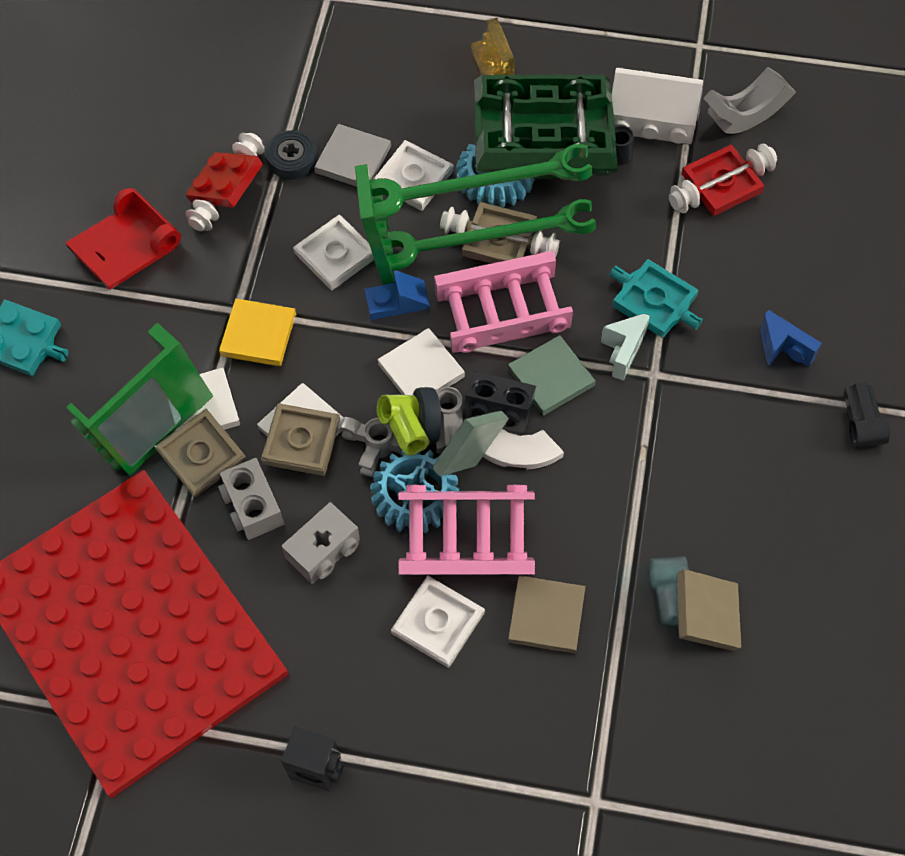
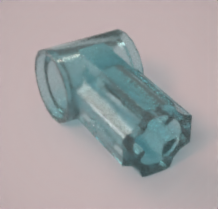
(664, 579)

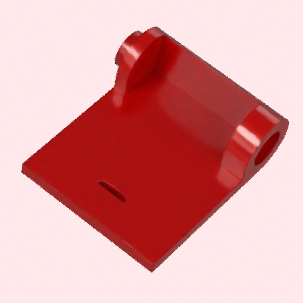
(125, 240)

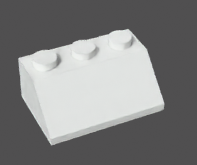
(656, 104)

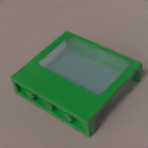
(146, 407)

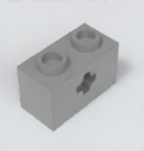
(326, 527)

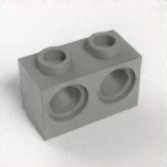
(255, 497)

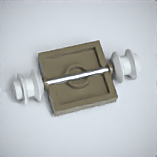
(500, 248)

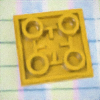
(257, 332)

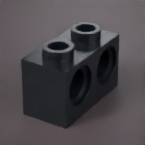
(495, 394)

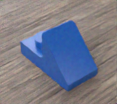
(397, 298)
(783, 336)

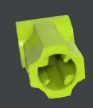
(402, 415)

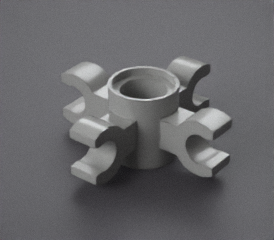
(355, 430)

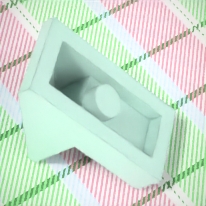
(626, 339)

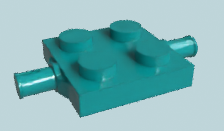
(656, 294)
(27, 338)

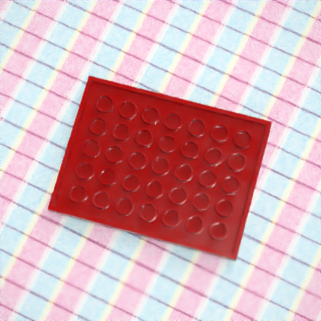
(131, 632)

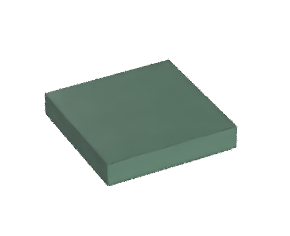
(555, 372)
(470, 443)

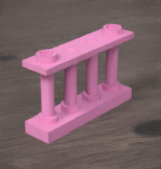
(496, 276)
(483, 560)

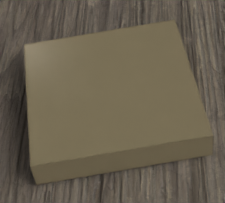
(300, 439)
(200, 452)
(708, 610)
(547, 614)

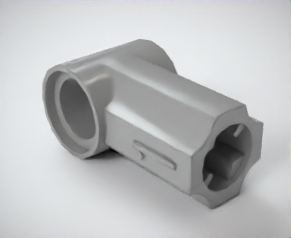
(450, 419)

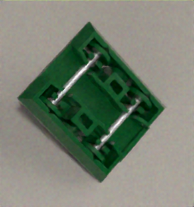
(536, 116)

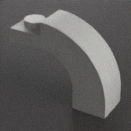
(751, 105)

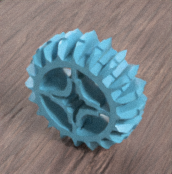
(493, 194)
(393, 478)

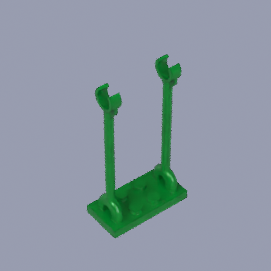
(375, 211)

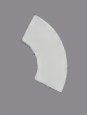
(523, 451)

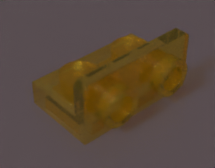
(493, 52)

